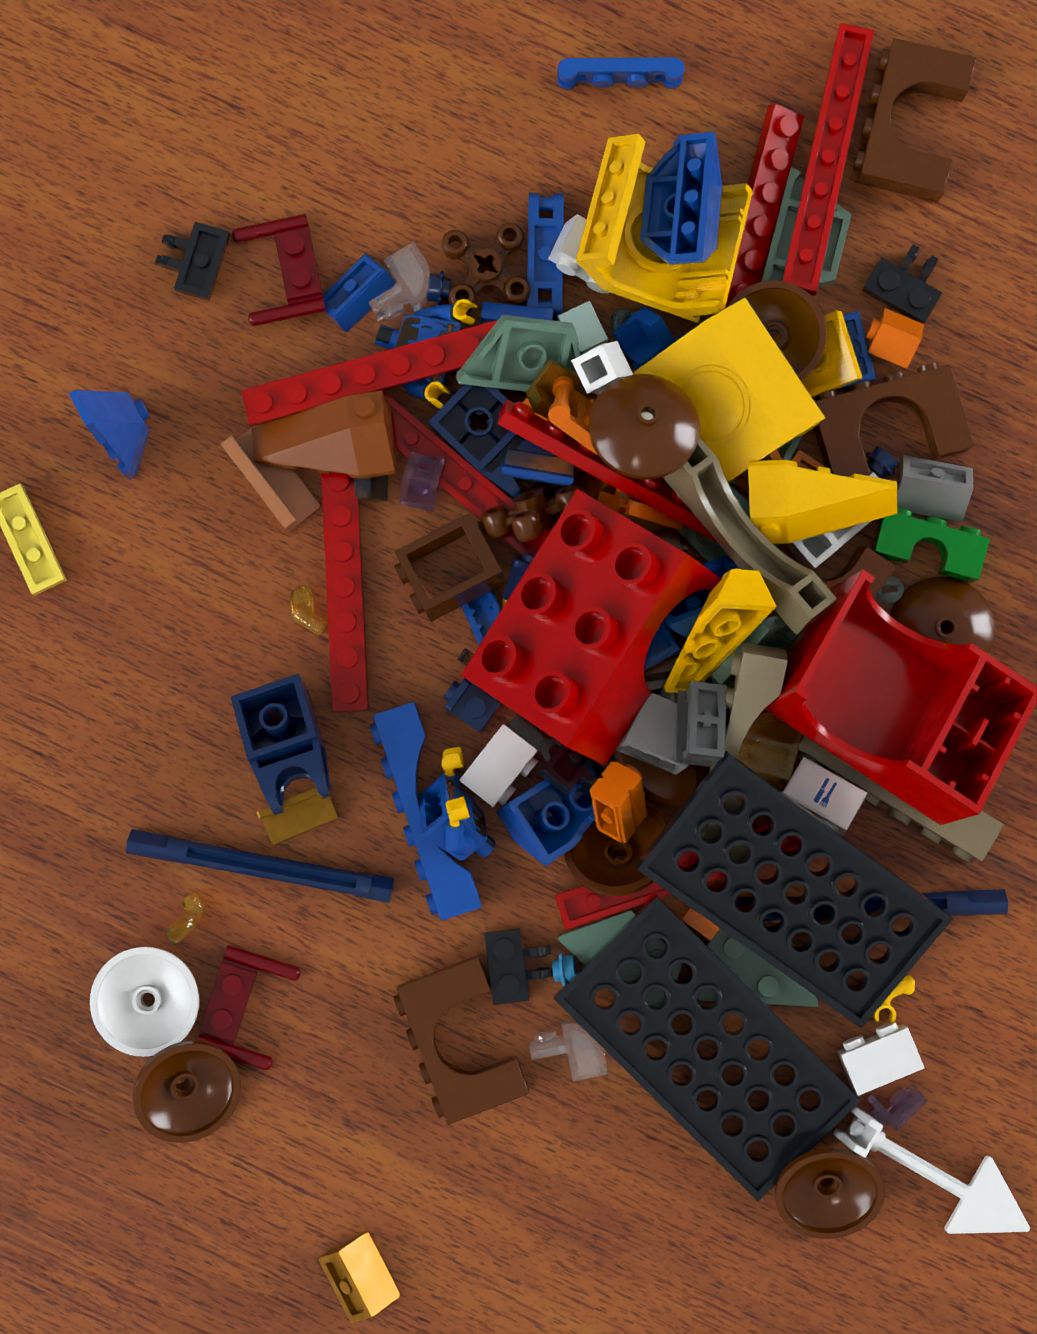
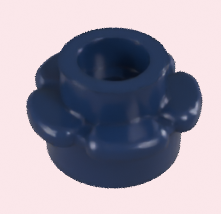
(439, 288)
(881, 462)

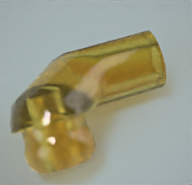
(303, 611)
(188, 922)

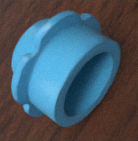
(564, 968)

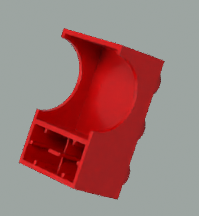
(581, 626)
(904, 707)

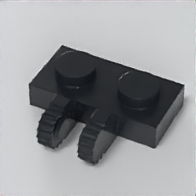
(201, 259)
(901, 289)
(569, 768)
(508, 967)

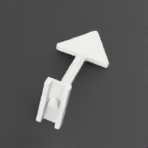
(984, 1203)

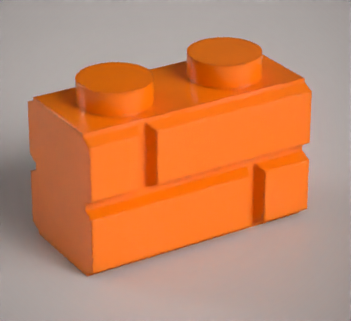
(619, 801)

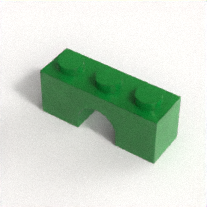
(960, 550)

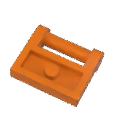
(574, 420)

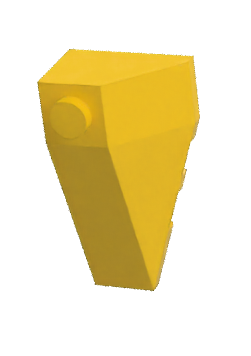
(803, 503)
(725, 621)

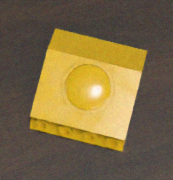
(626, 267)
(740, 387)

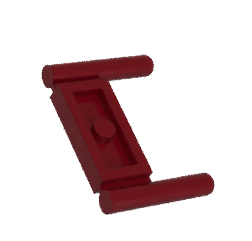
(296, 264)
(231, 998)

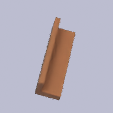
(276, 485)

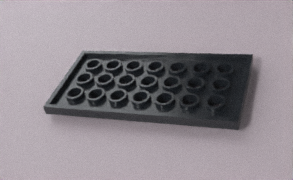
(815, 839)
(678, 1098)

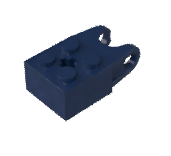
(481, 448)
(282, 738)

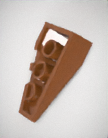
(338, 437)

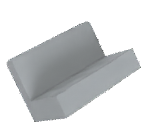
(934, 488)

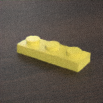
(28, 541)

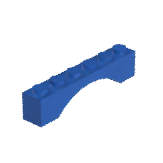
(403, 740)

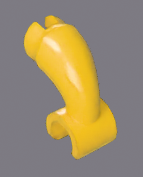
(907, 987)

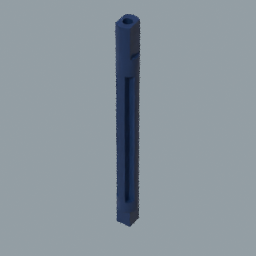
(258, 865)
(954, 902)

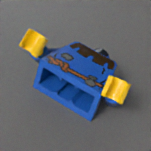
(425, 325)
(451, 816)

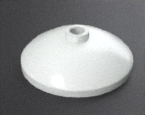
(119, 1004)

